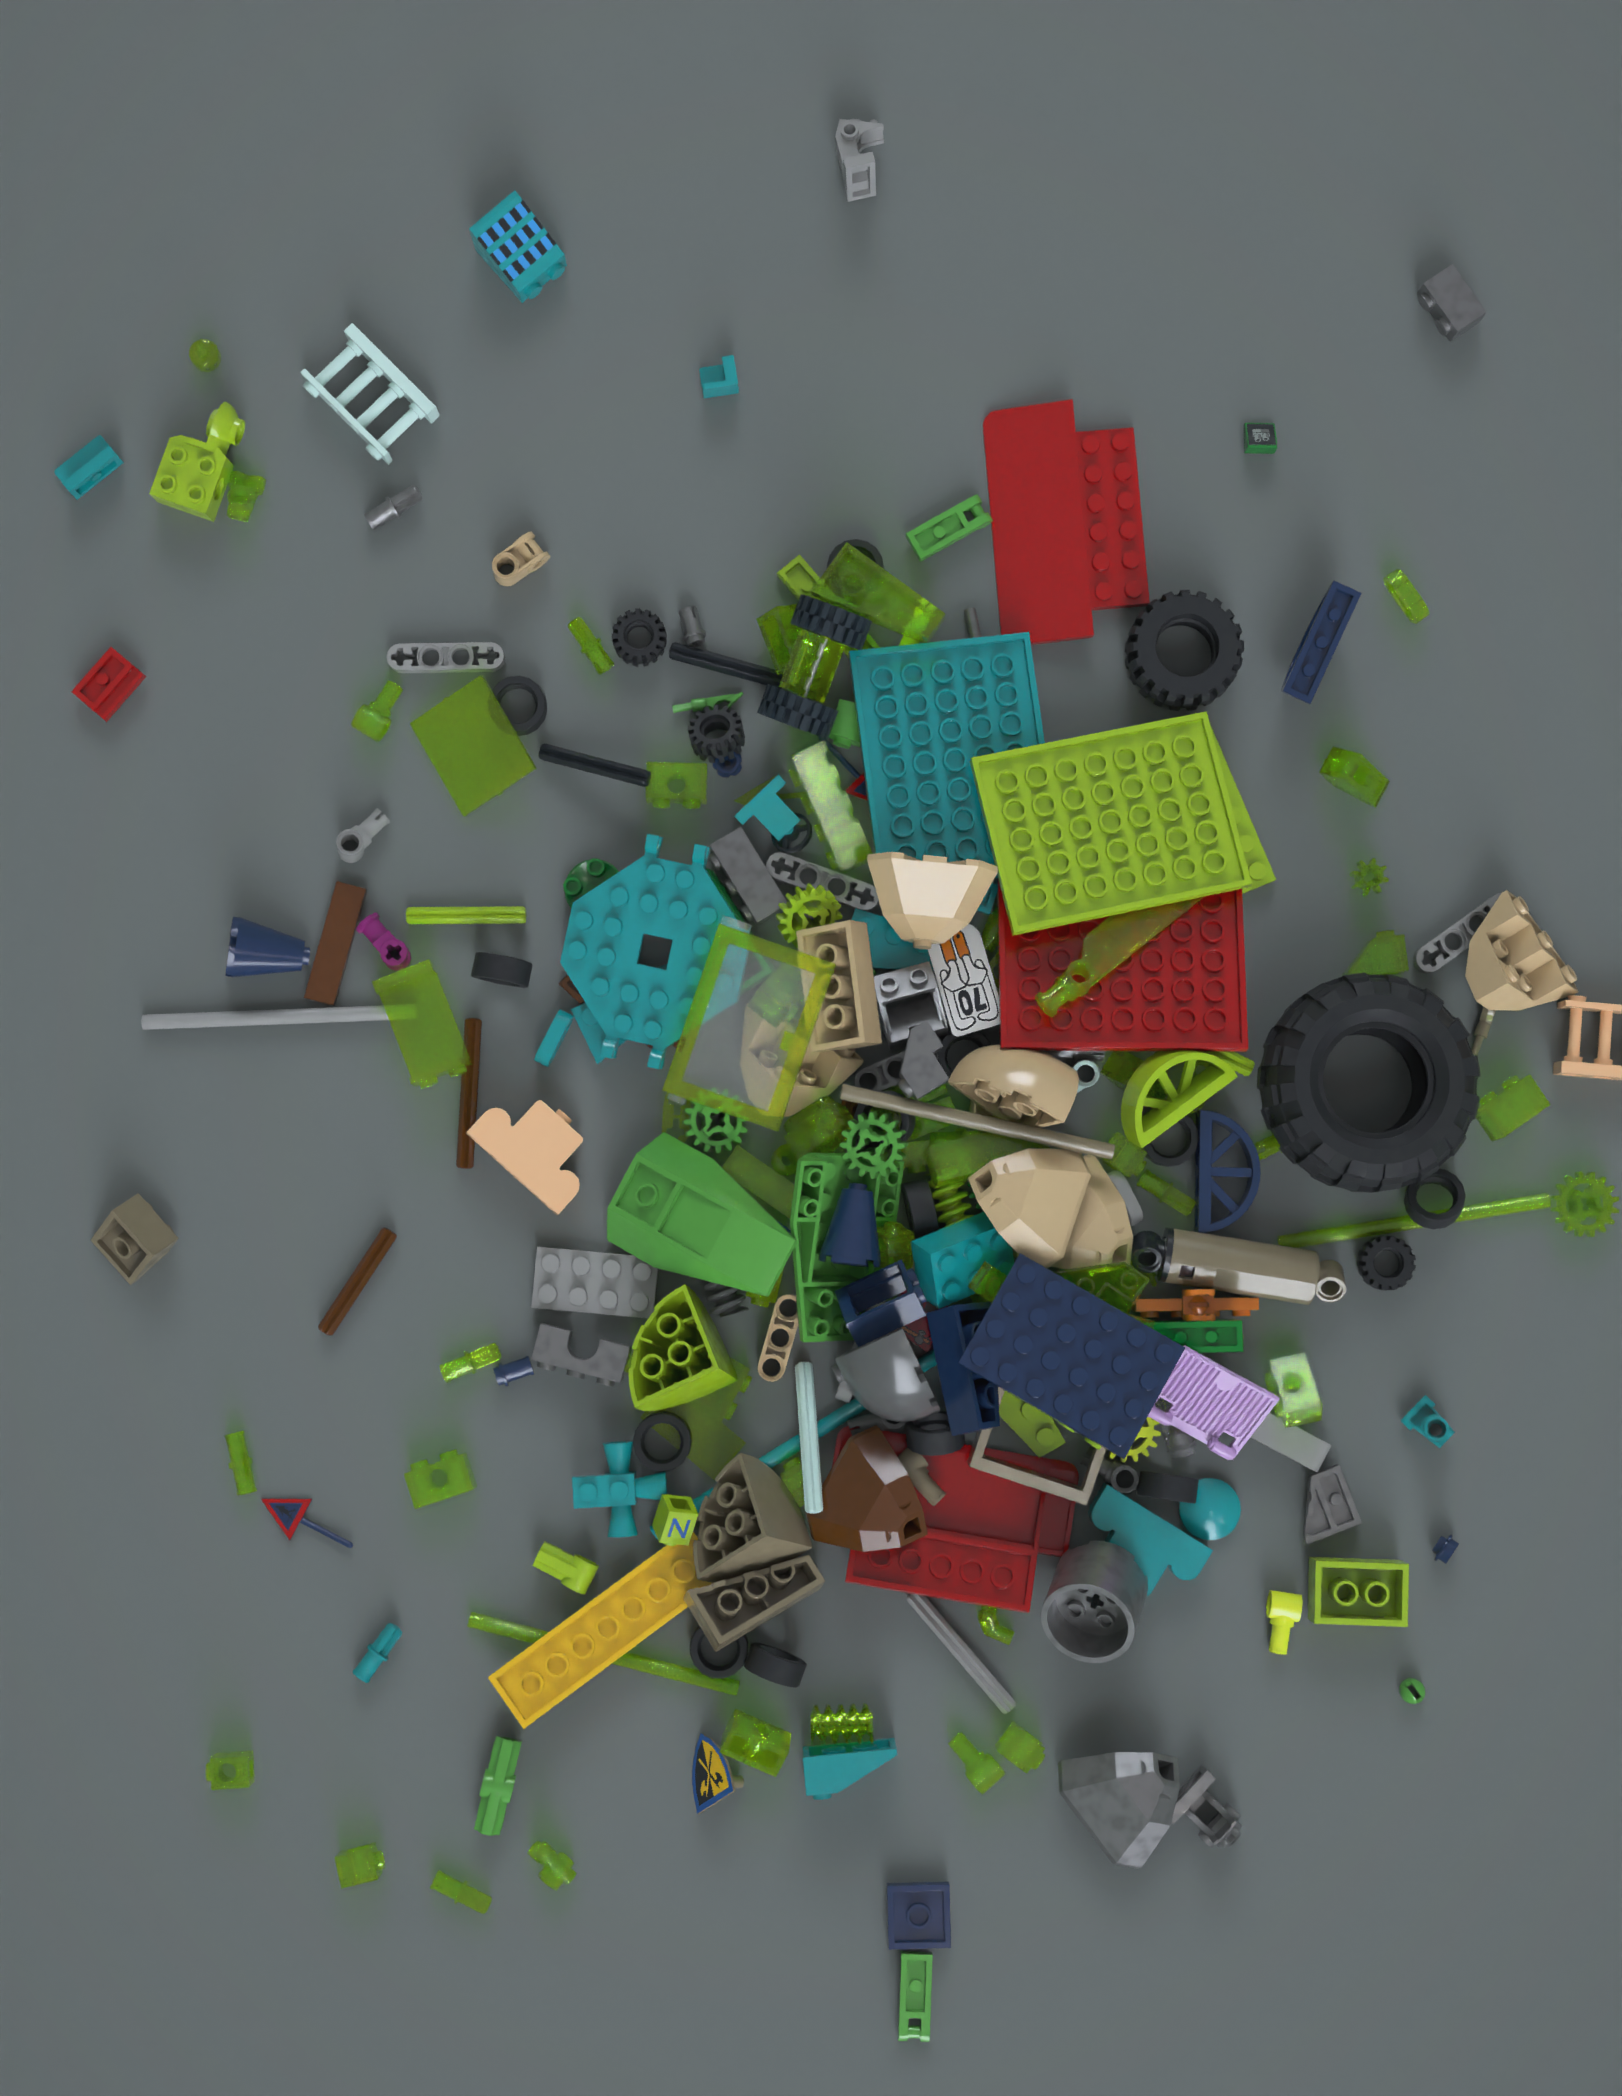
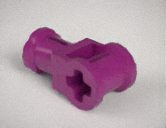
(384, 942)

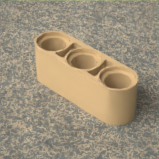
(770, 1350)

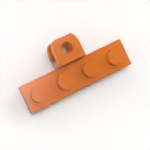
(1197, 1305)

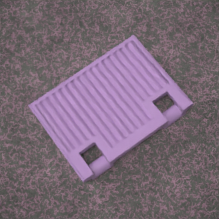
(1213, 1401)

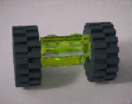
(813, 665)

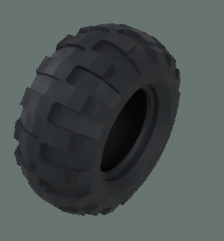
(1440, 1070)

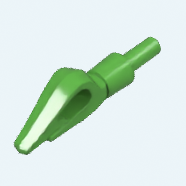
(700, 703)

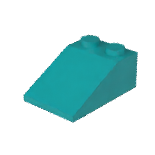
(835, 1767)

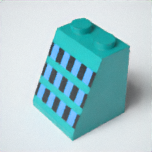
(518, 247)

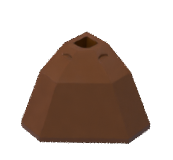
(868, 1498)

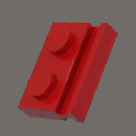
(108, 684)

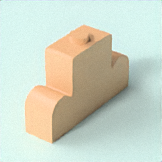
(533, 1150)

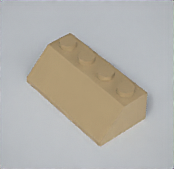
(850, 1006)

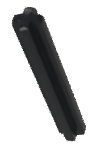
(724, 664)
(594, 765)

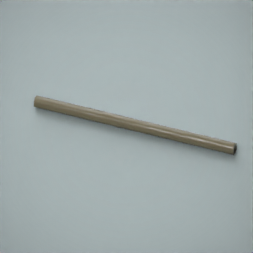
(977, 1121)

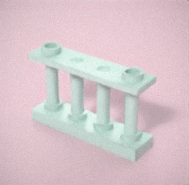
(377, 366)

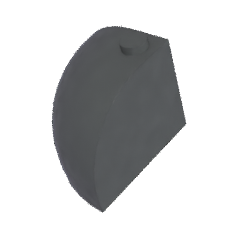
(887, 1378)

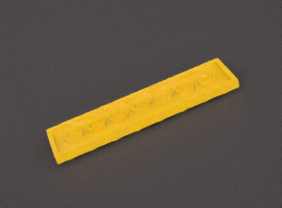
(598, 1633)

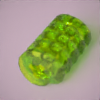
(841, 1723)

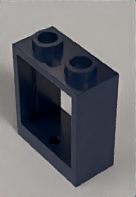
(874, 1290)

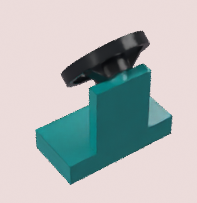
(776, 817)

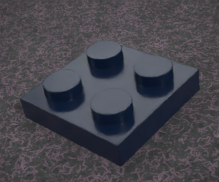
(918, 1915)

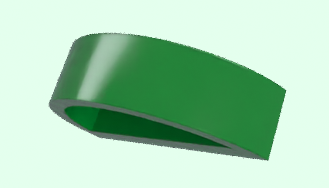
(1205, 1336)

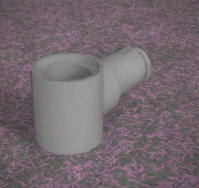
(362, 835)

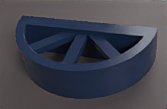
(1320, 642)
(1204, 1171)

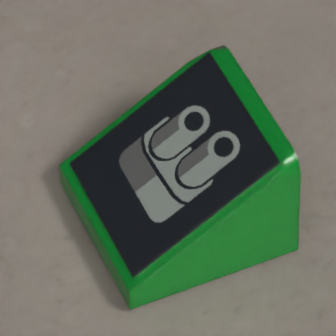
(1260, 438)

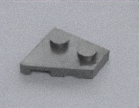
(1328, 1505)

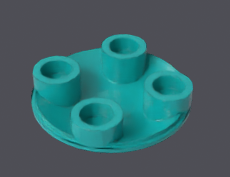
(1214, 1512)

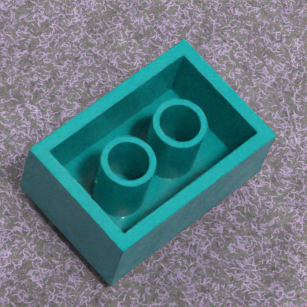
(953, 1256)

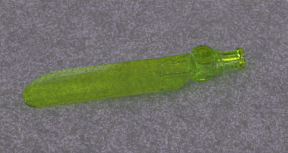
(1107, 948)

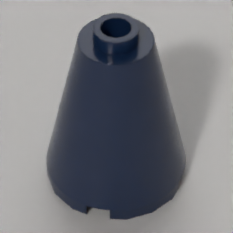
(263, 950)
(853, 1229)

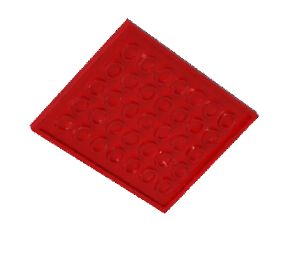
(1167, 996)

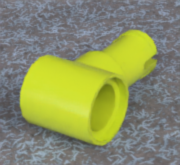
(1283, 1611)

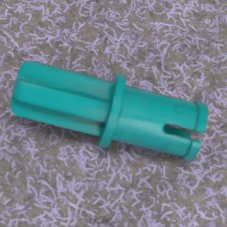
(377, 1652)

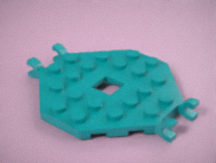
(607, 939)

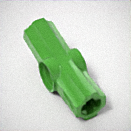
(497, 1785)

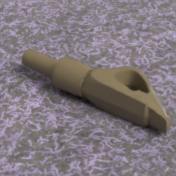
(1482, 1029)

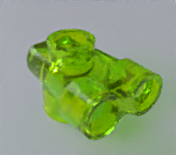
(245, 492)
(555, 1868)

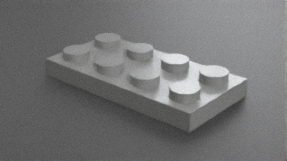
(593, 1283)

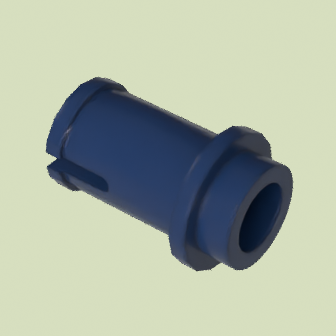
(513, 1371)

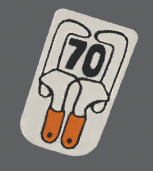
(966, 982)

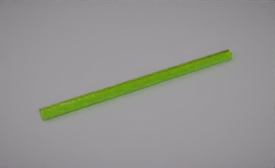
(1405, 1223)
(628, 1660)

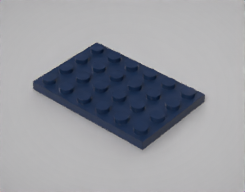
(1071, 1355)

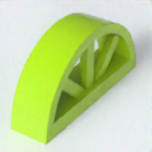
(1168, 1111)

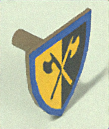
(711, 1775)

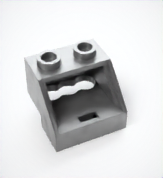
(902, 1018)
(920, 1068)

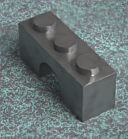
(554, 1350)

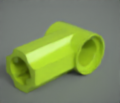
(573, 1570)

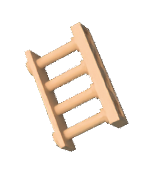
(1603, 1065)

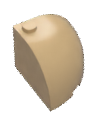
(1017, 1084)

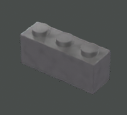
(747, 876)

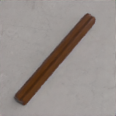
(469, 1094)

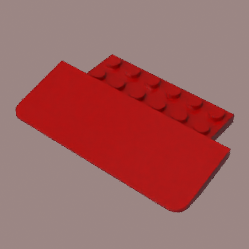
(1062, 521)
(979, 1534)

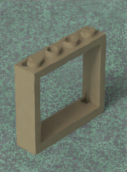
(1032, 1478)

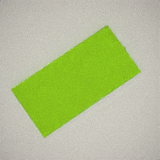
(711, 1444)

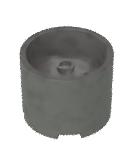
(1094, 1602)

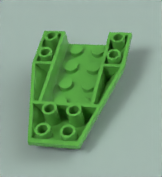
(813, 1204)
(696, 1220)

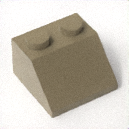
(134, 1238)

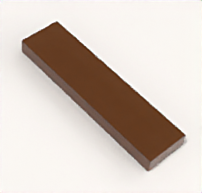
(335, 943)

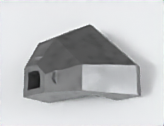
(1122, 1800)

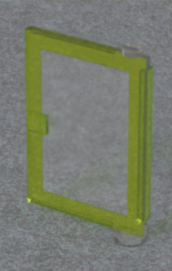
(748, 1026)

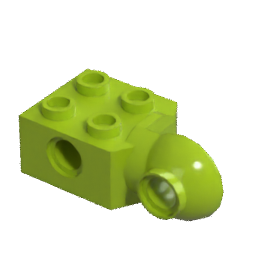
(197, 472)

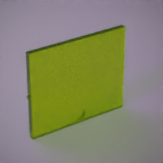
(473, 745)

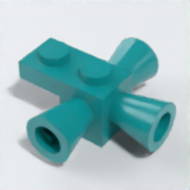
(618, 1489)

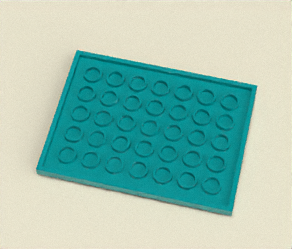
(922, 722)

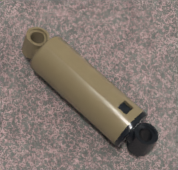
(1238, 1266)

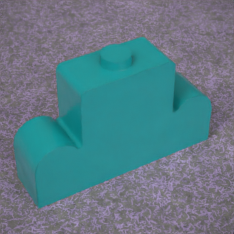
(1147, 1537)

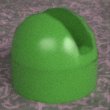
(1405, 1693)

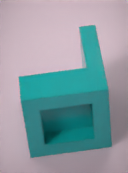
(719, 379)

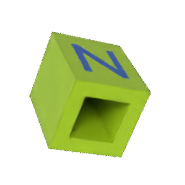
(675, 1519)

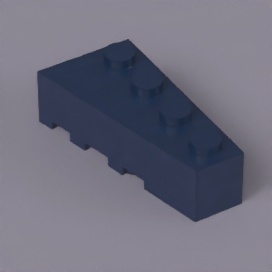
(968, 1398)

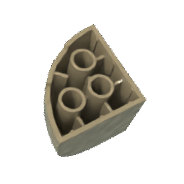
(747, 1522)

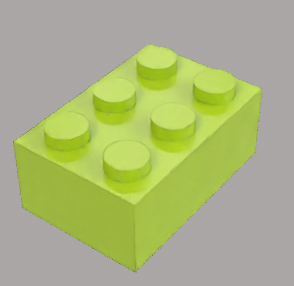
(1358, 1591)

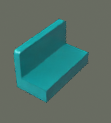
(88, 467)

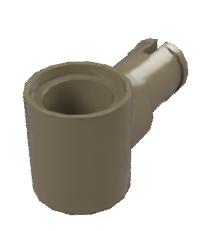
(916, 1468)

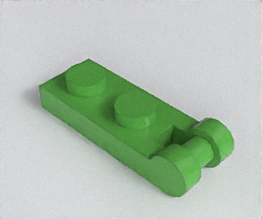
(948, 528)
(915, 1995)

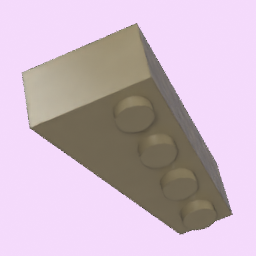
(747, 1601)

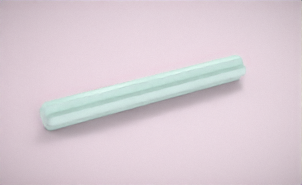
(809, 1437)

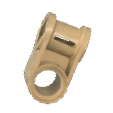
(520, 558)

